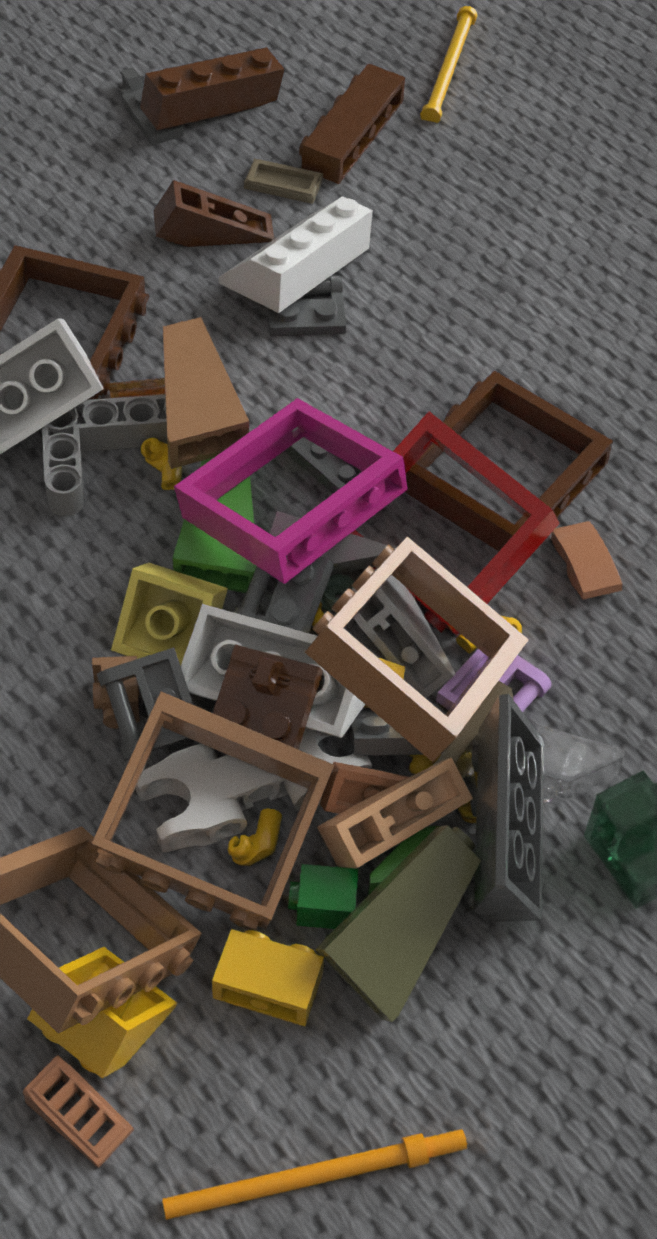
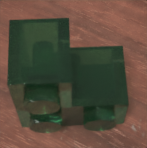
(625, 835)

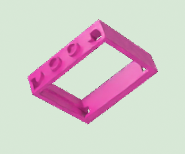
(321, 526)

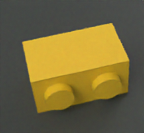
(268, 976)

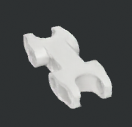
(221, 790)

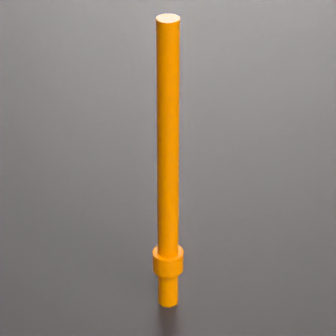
(413, 1151)

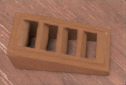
(46, 1080)

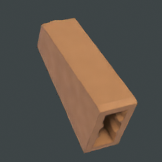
(200, 399)

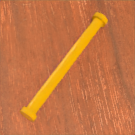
(432, 111)

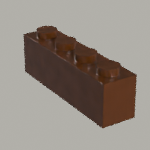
(211, 88)
(352, 123)

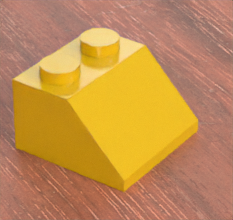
(115, 1032)

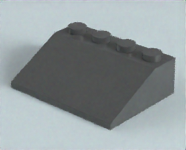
(508, 816)

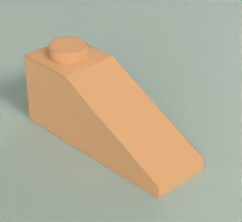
(394, 814)

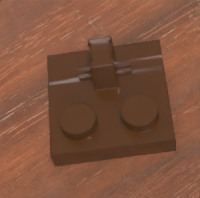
(268, 694)

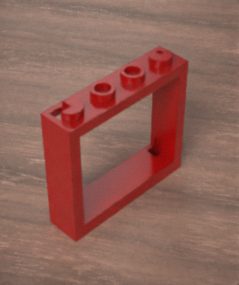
(540, 517)

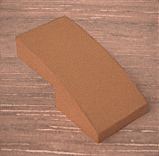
(587, 560)

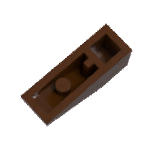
(205, 219)

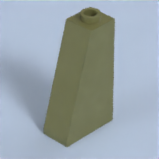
(398, 925)

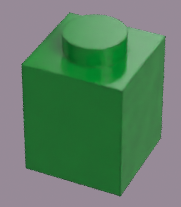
(323, 895)

